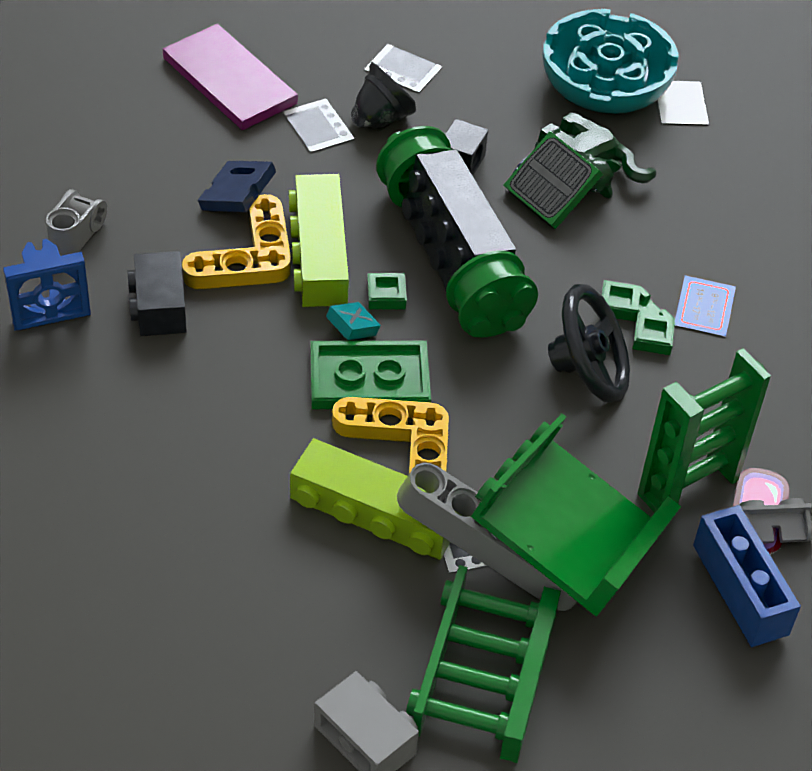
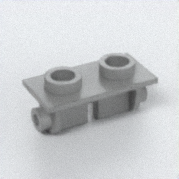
(790, 518)

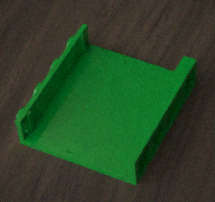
(568, 519)

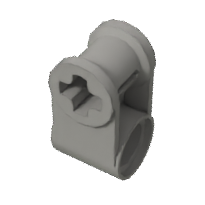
(74, 221)

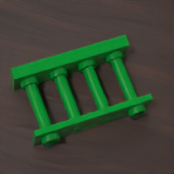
(682, 421)
(517, 689)

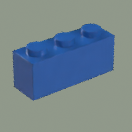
(746, 576)

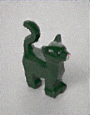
(600, 149)

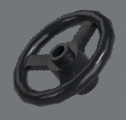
(585, 347)

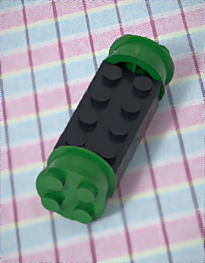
(458, 231)

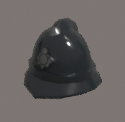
(381, 101)

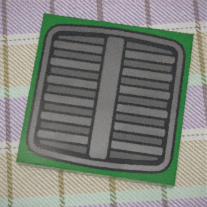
(553, 179)

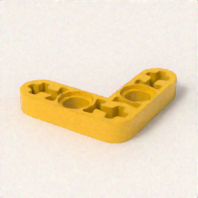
(262, 254)
(418, 434)

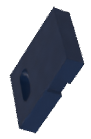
(237, 186)

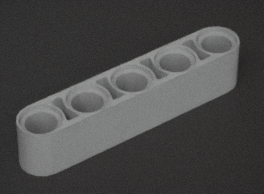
(437, 512)

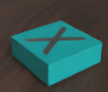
(353, 321)

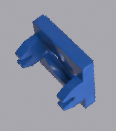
(54, 308)

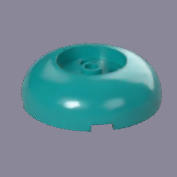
(609, 60)

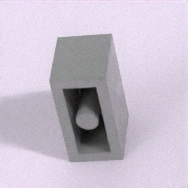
(366, 725)

